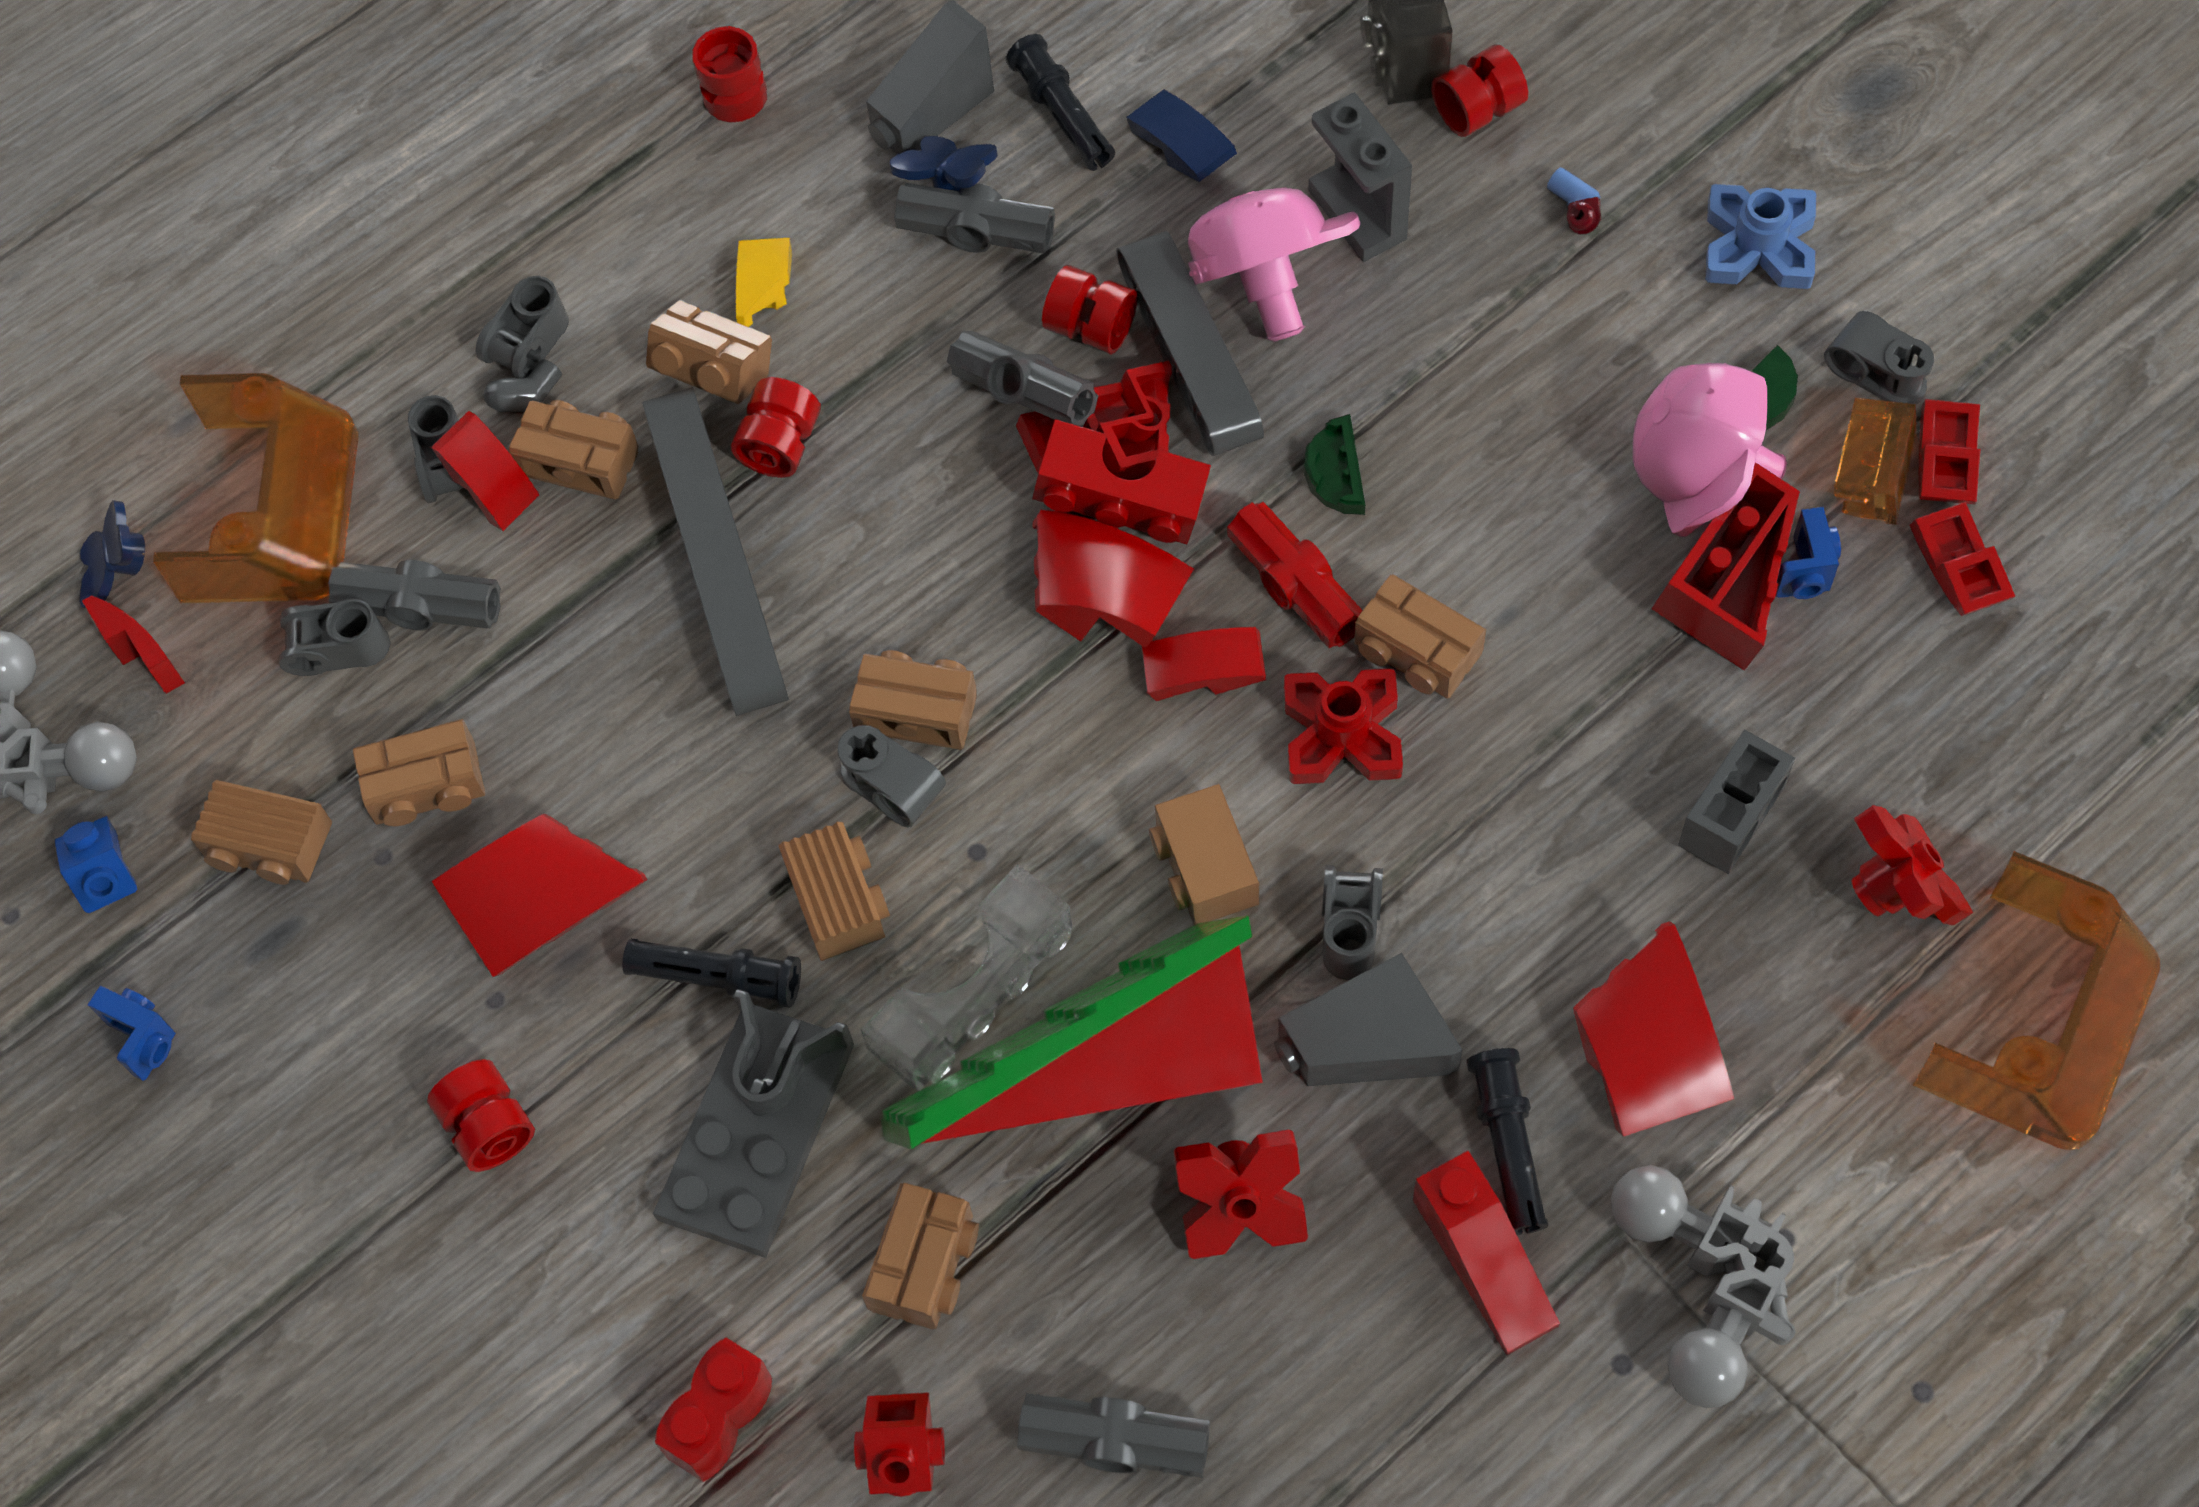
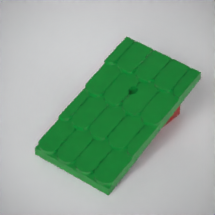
(1148, 1034)

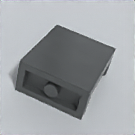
(1367, 176)

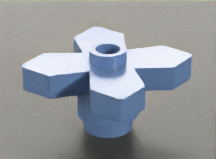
(1762, 232)

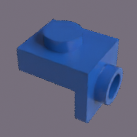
(1818, 556)
(94, 864)
(135, 1017)

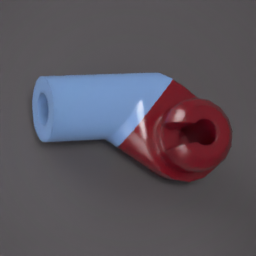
(1581, 200)

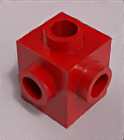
(899, 1444)

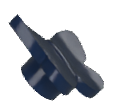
(944, 162)
(110, 553)

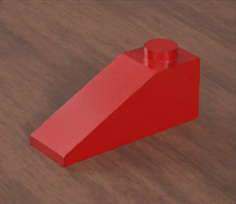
(1484, 1251)

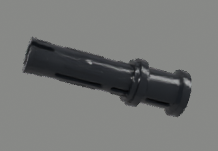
(1049, 86)
(741, 970)
(1504, 1112)

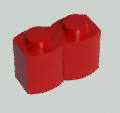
(704, 1422)

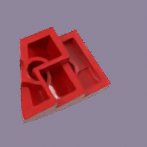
(1129, 412)
(1103, 573)
(531, 890)
(1653, 1038)

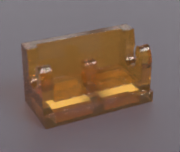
(1876, 459)

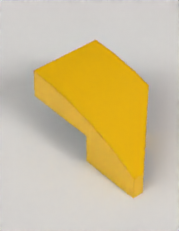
(761, 276)

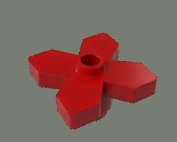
(1342, 723)
(1905, 870)
(1240, 1189)

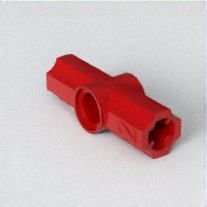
(1295, 574)

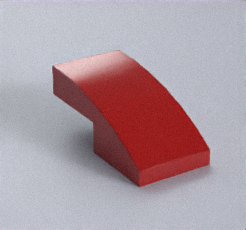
(1949, 451)
(486, 470)
(1959, 561)
(131, 640)
(1201, 659)

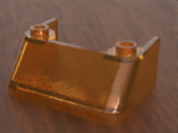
(302, 500)
(2065, 1088)

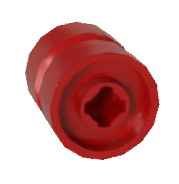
(729, 74)
(1476, 92)
(1093, 310)
(776, 421)
(478, 1109)

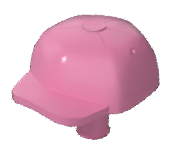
(1255, 238)
(1702, 440)

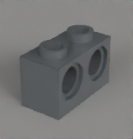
(1736, 801)

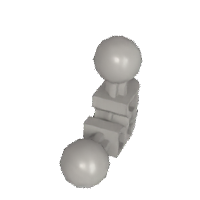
(94, 757)
(1709, 1362)

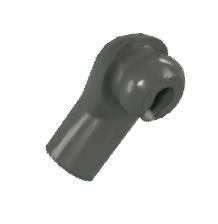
(514, 394)

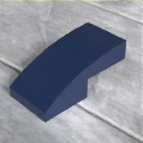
(1183, 134)

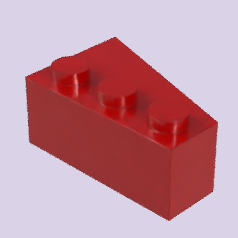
(1733, 570)

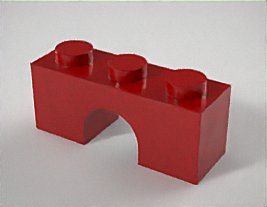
(1078, 481)

